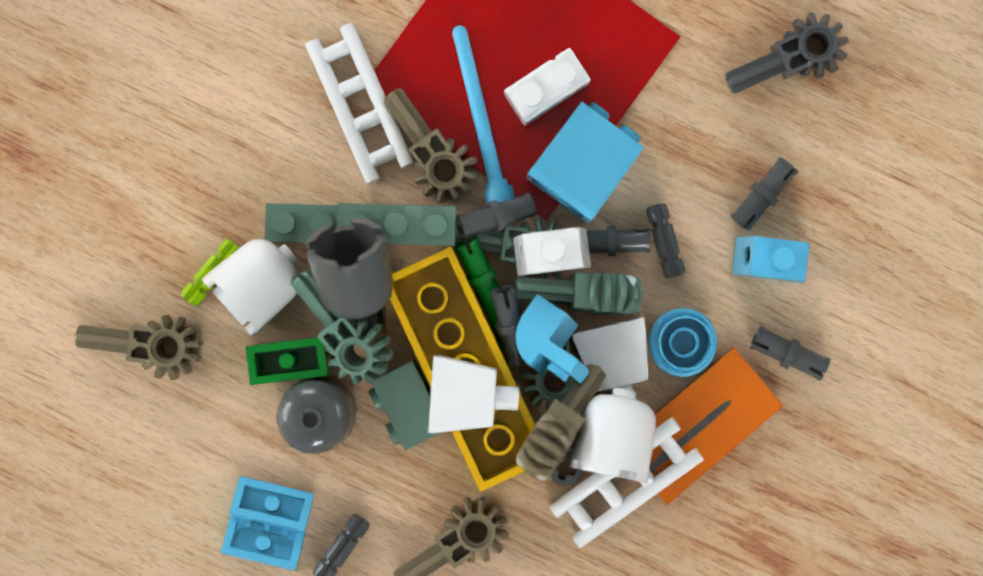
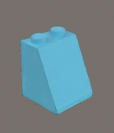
(585, 161)

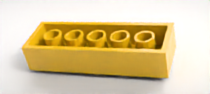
(446, 320)

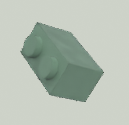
(406, 402)

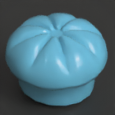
(682, 342)

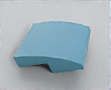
(267, 523)

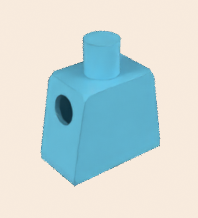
(771, 258)

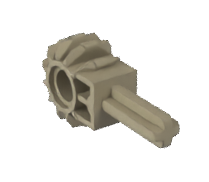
(430, 149)
(145, 344)
(558, 427)
(455, 544)

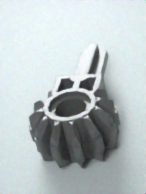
(792, 56)

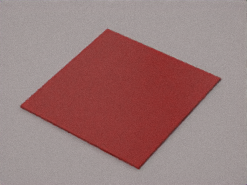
(510, 39)

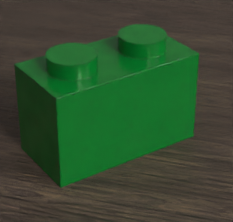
(287, 361)

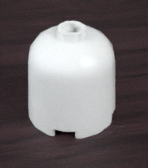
(255, 282)
(616, 436)

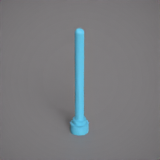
(496, 187)

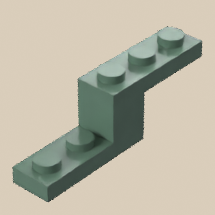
(398, 222)

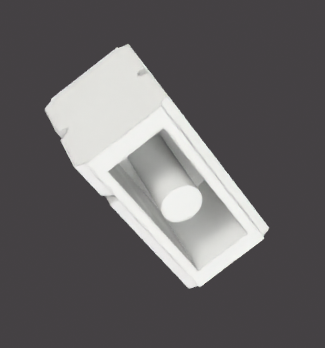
(547, 87)

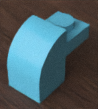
(542, 336)

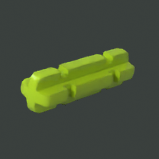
(195, 292)

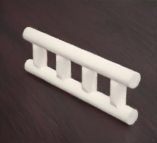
(353, 126)
(623, 506)

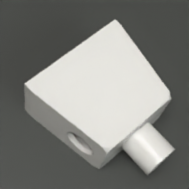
(551, 251)
(616, 349)
(466, 395)

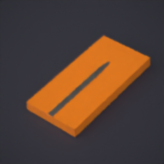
(714, 416)

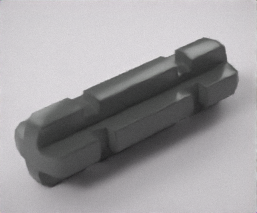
(665, 240)
(342, 546)

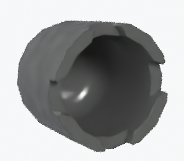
(351, 268)
(316, 415)

